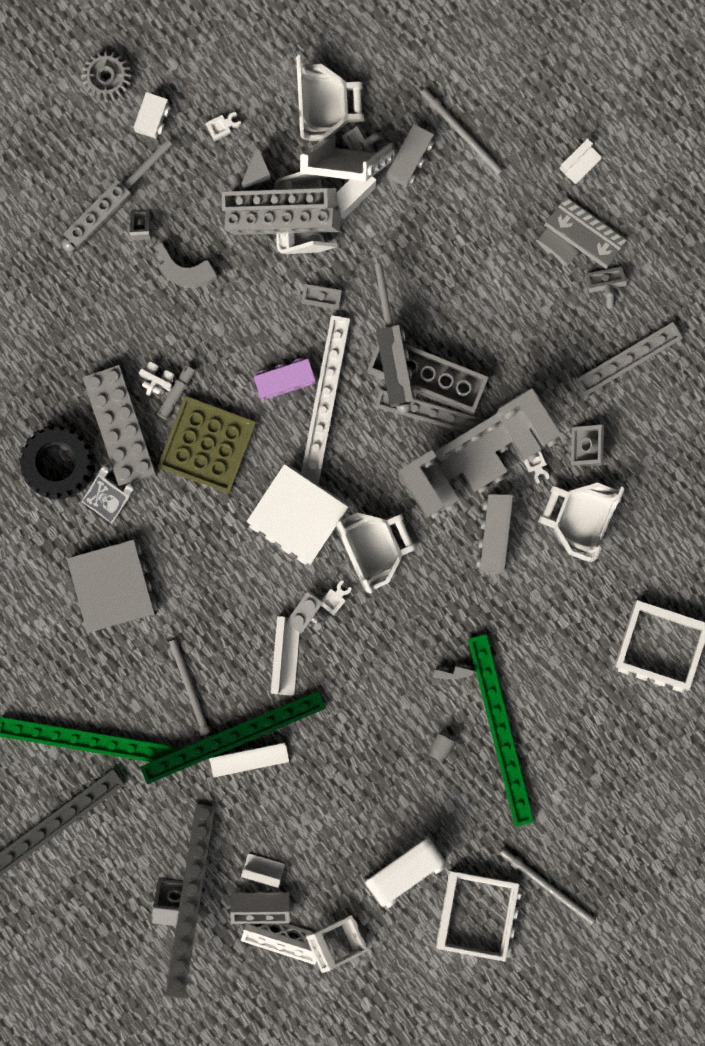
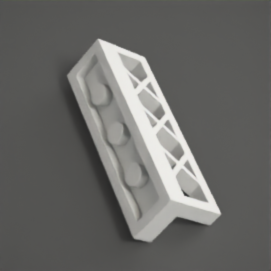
(281, 942)

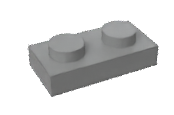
(321, 297)

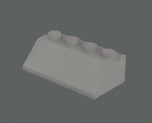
(495, 533)

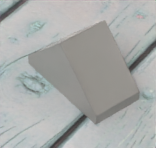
(140, 225)

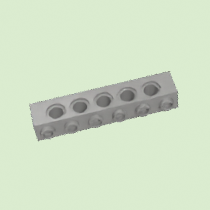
(279, 199)
(282, 221)

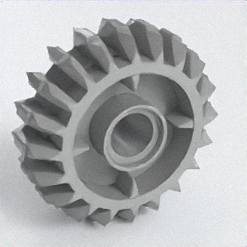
(106, 88)

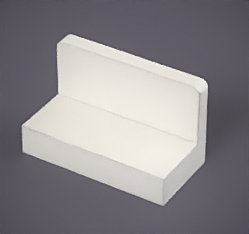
(580, 162)
(263, 870)

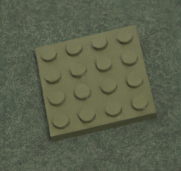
(206, 444)

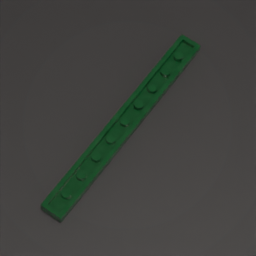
(232, 737)

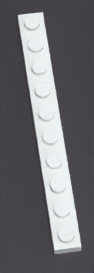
(325, 397)

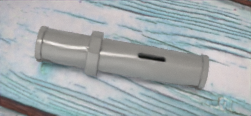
(176, 392)

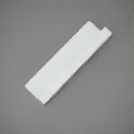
(285, 658)
(249, 760)

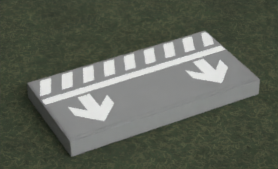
(585, 232)

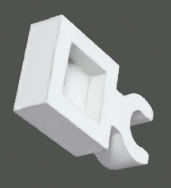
(220, 127)
(536, 466)
(334, 600)

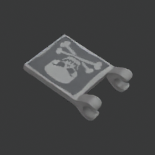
(106, 496)

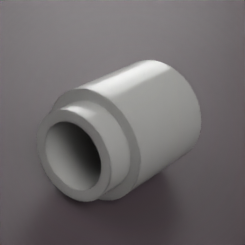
(441, 746)

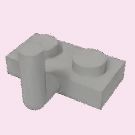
(358, 141)
(606, 281)
(306, 612)

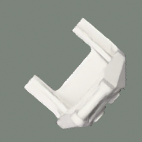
(324, 101)
(582, 518)
(373, 547)

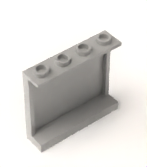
(112, 586)

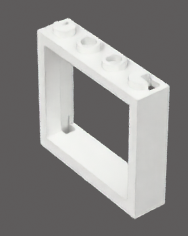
(644, 674)
(508, 933)

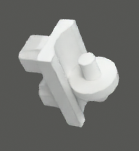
(149, 374)

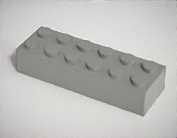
(438, 379)
(119, 426)

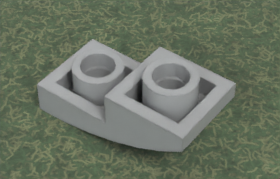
(557, 246)
(459, 672)

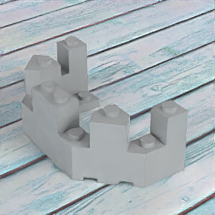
(475, 456)

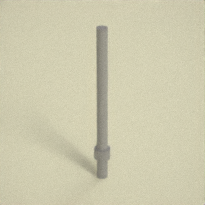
(436, 105)
(204, 729)
(517, 862)

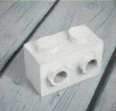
(151, 115)

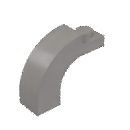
(185, 277)

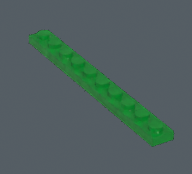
(500, 731)
(83, 740)

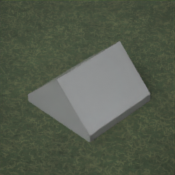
(256, 174)
(587, 445)

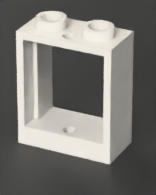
(322, 952)

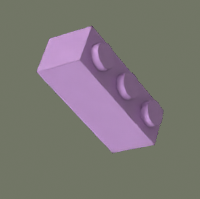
(284, 379)

